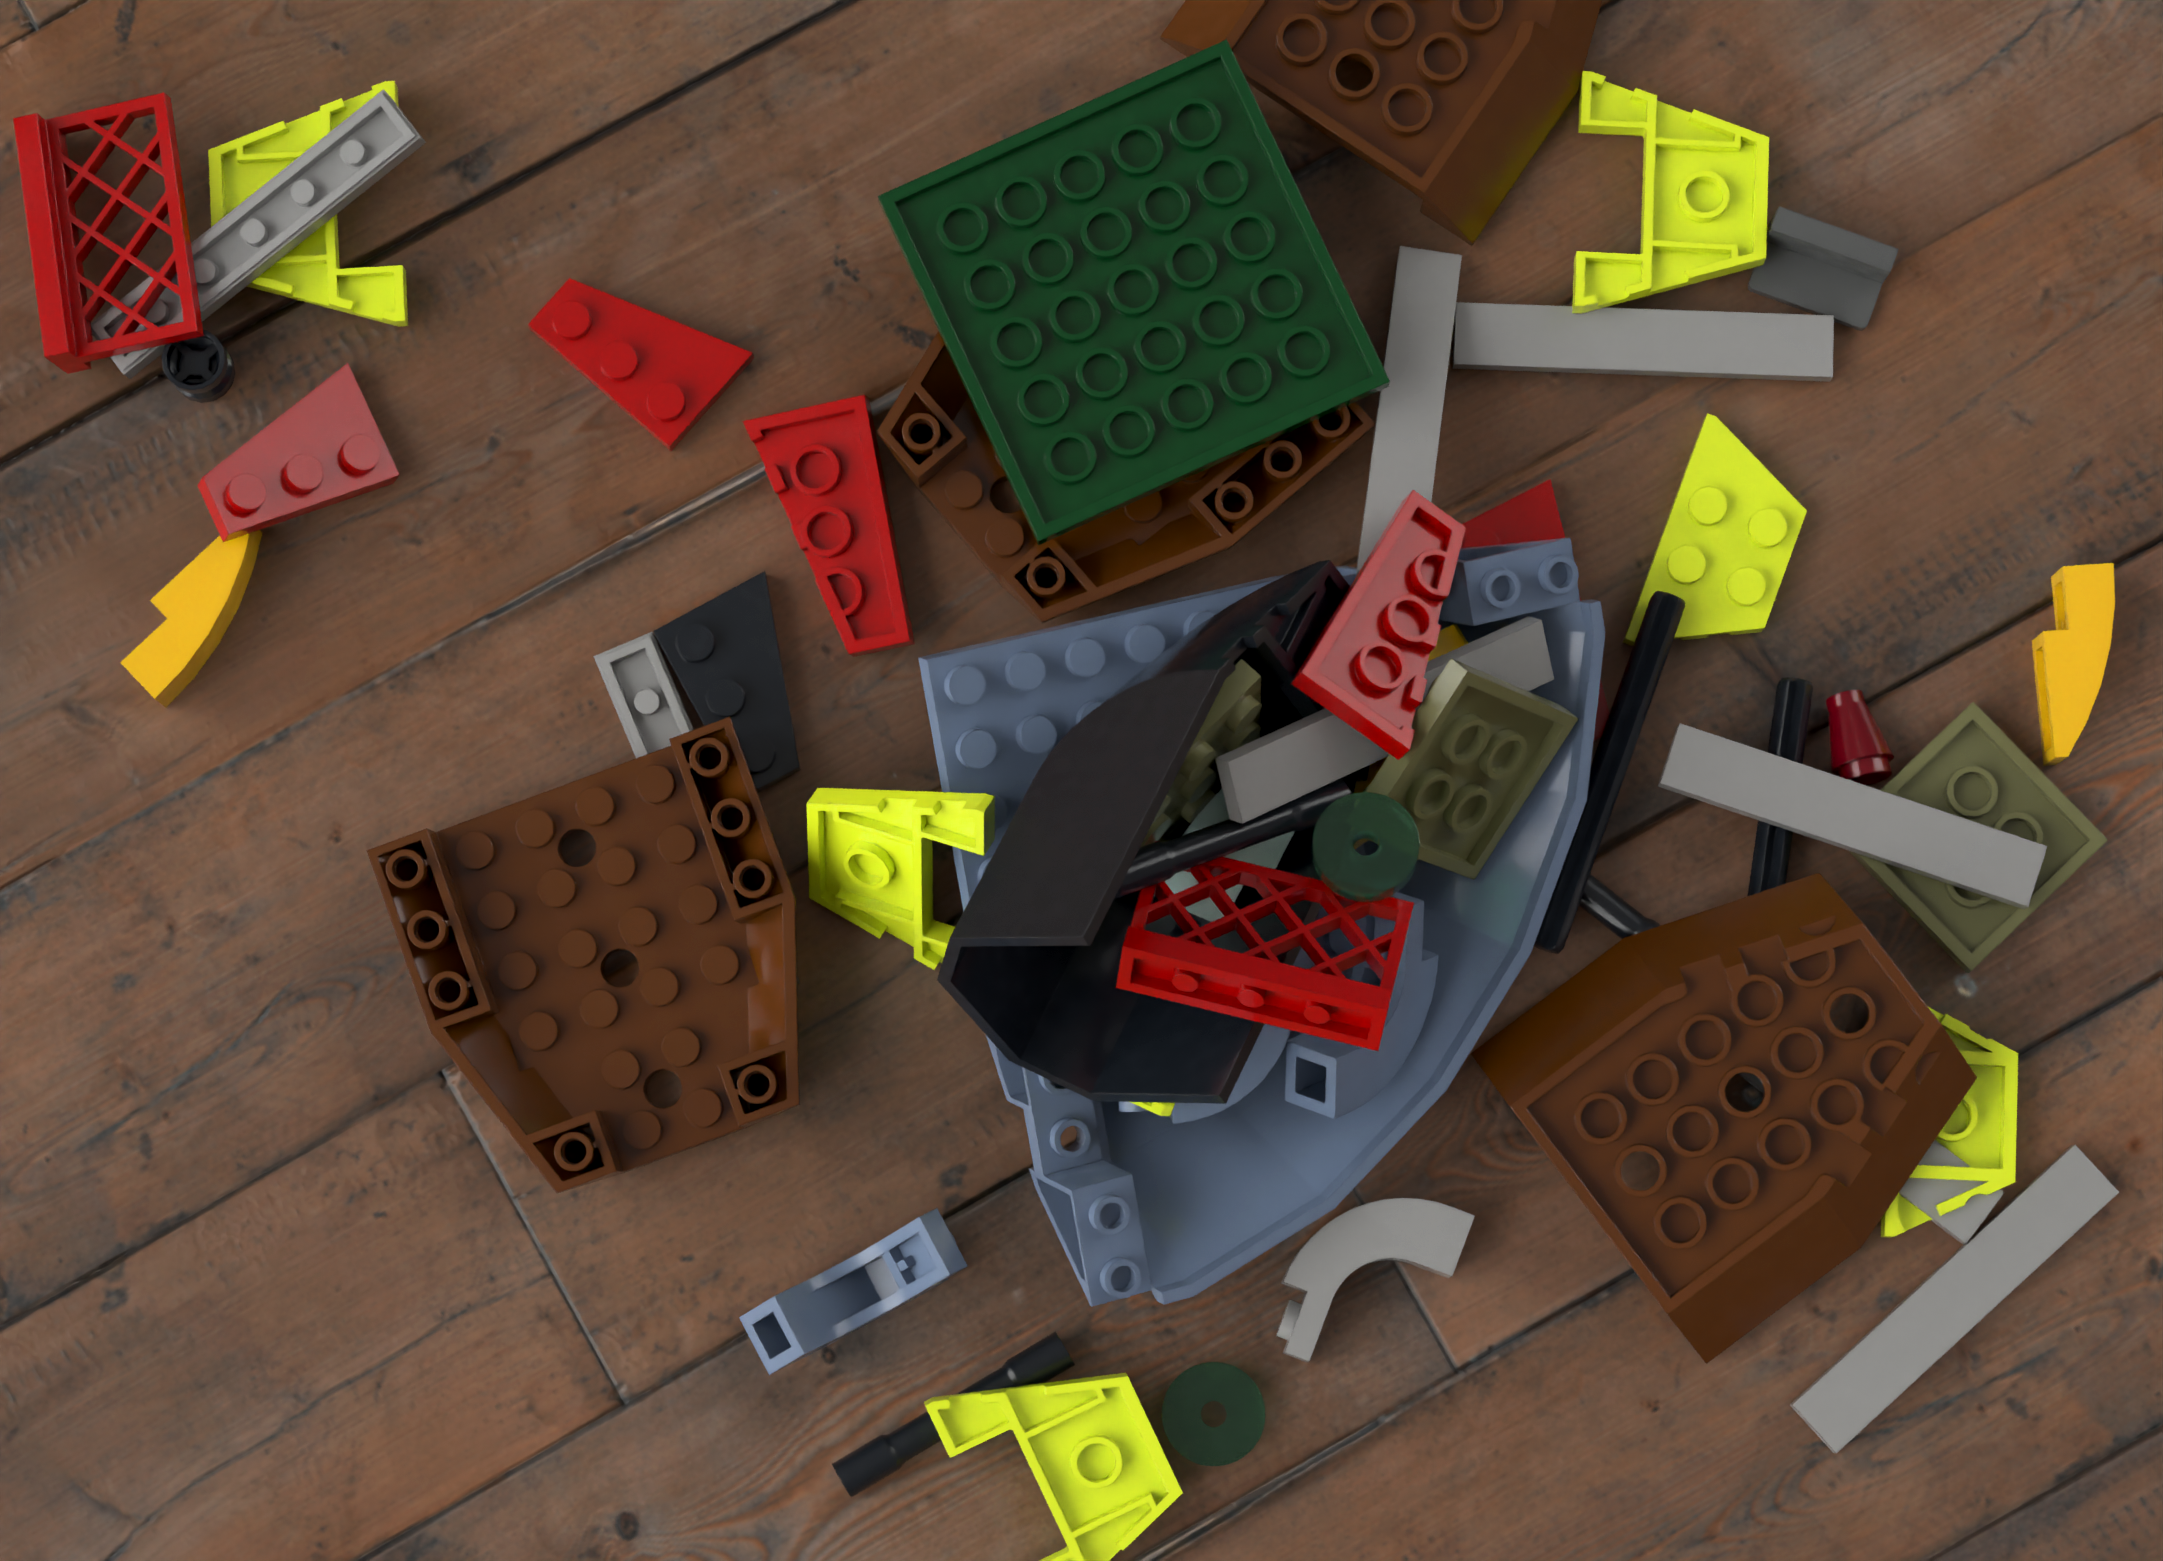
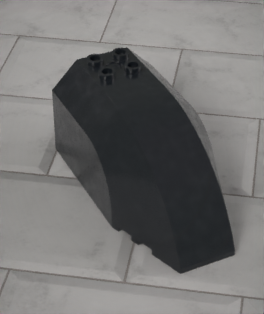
(1044, 925)

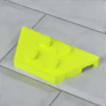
(1723, 541)
(1978, 1131)

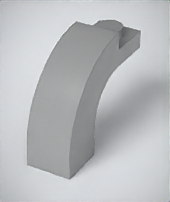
(1382, 1230)

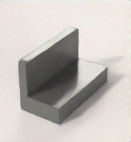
(1822, 268)

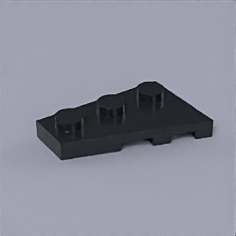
(733, 669)

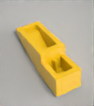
(198, 612)
(2074, 656)

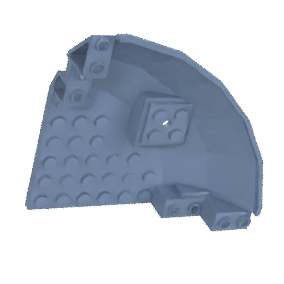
(1200, 1198)

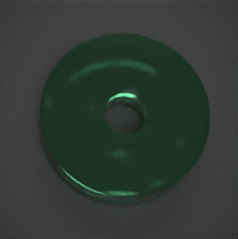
(1358, 875)
(1242, 1422)

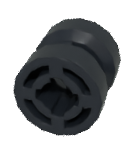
(192, 358)

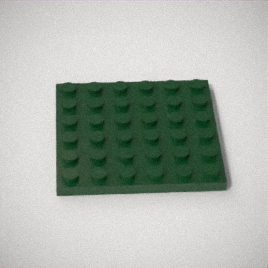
(1133, 291)

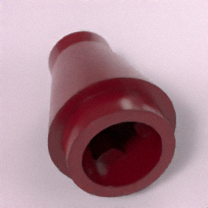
(1856, 741)

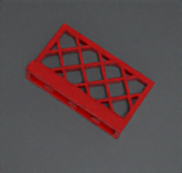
(55, 241)
(1256, 982)

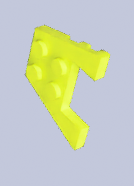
(1698, 197)
(312, 267)
(876, 857)
(1085, 1449)

